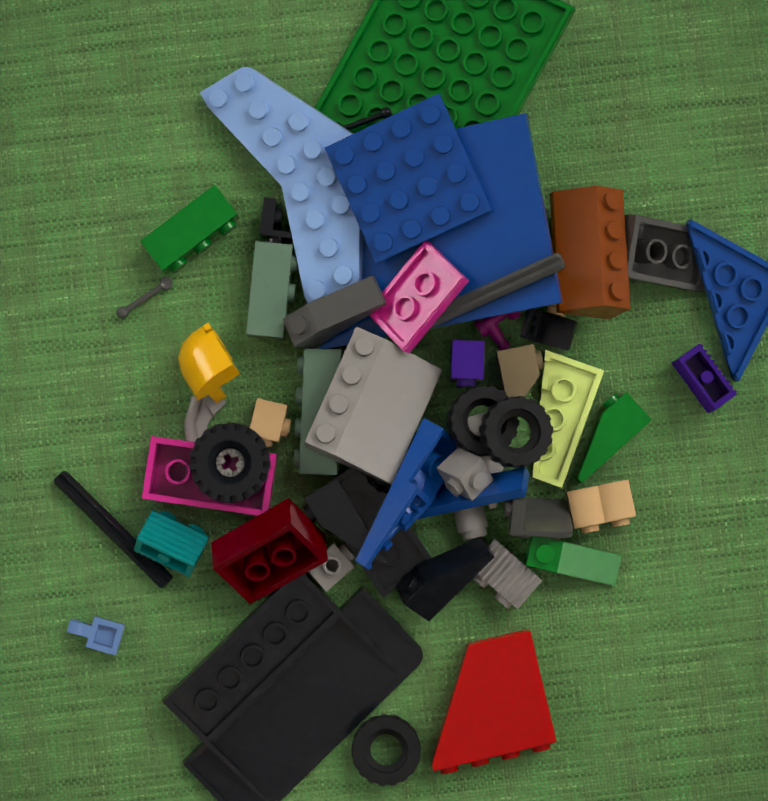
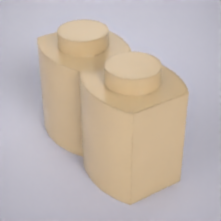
(600, 505)

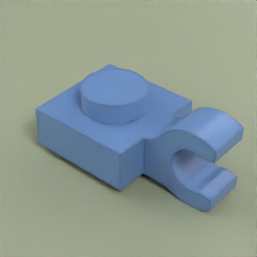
(102, 634)

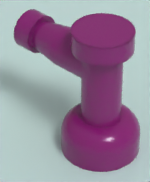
(490, 327)

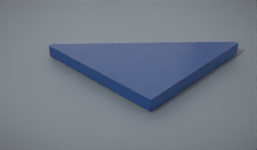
(735, 291)

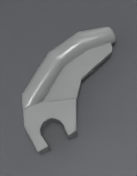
(199, 416)

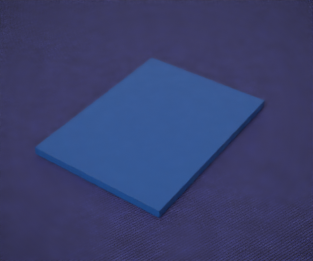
(496, 242)

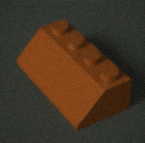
(592, 241)

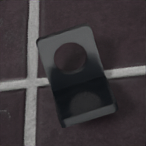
(548, 329)

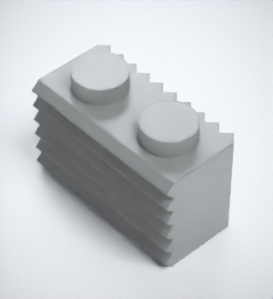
(508, 577)

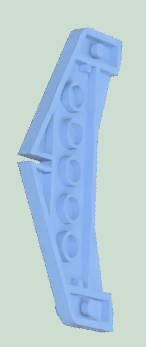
(291, 145)

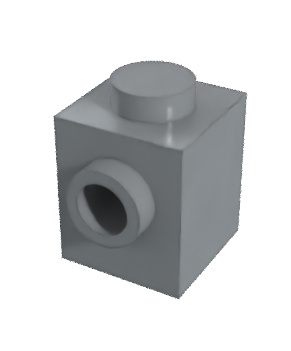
(465, 474)
(335, 568)

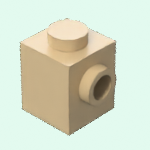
(270, 421)

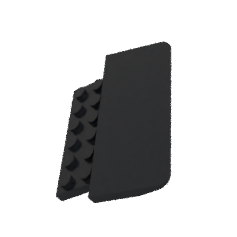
(288, 689)

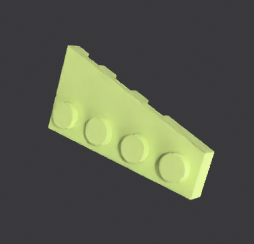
(567, 398)

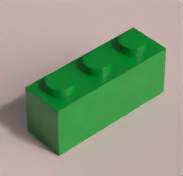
(190, 230)

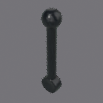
(384, 113)

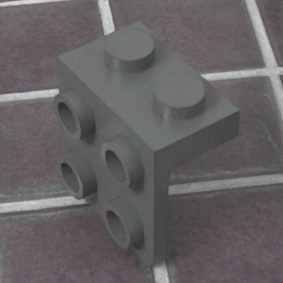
(538, 517)

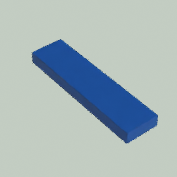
(506, 486)

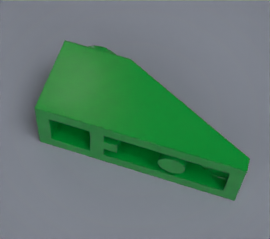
(614, 428)
(572, 560)

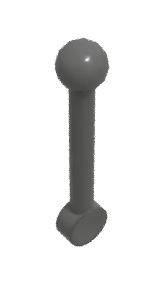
(165, 283)

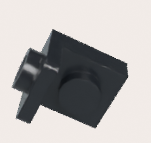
(270, 218)

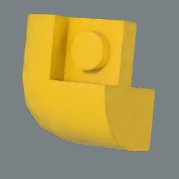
(206, 363)

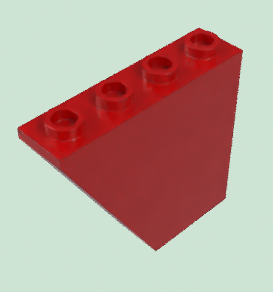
(495, 705)

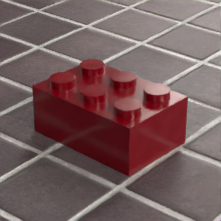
(269, 551)

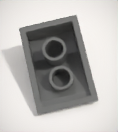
(661, 254)

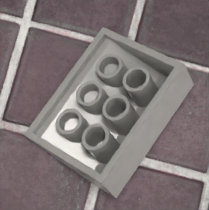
(373, 406)

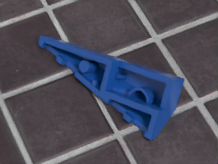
(411, 490)

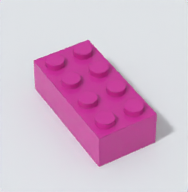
(171, 480)

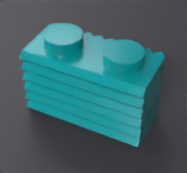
(171, 542)

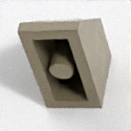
(519, 369)

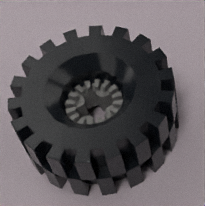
(209, 456)

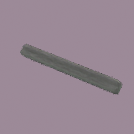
(502, 287)

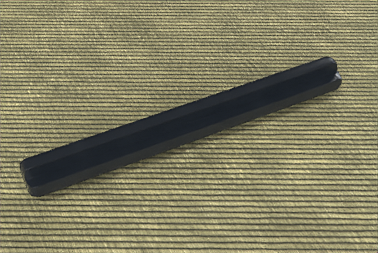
(111, 528)

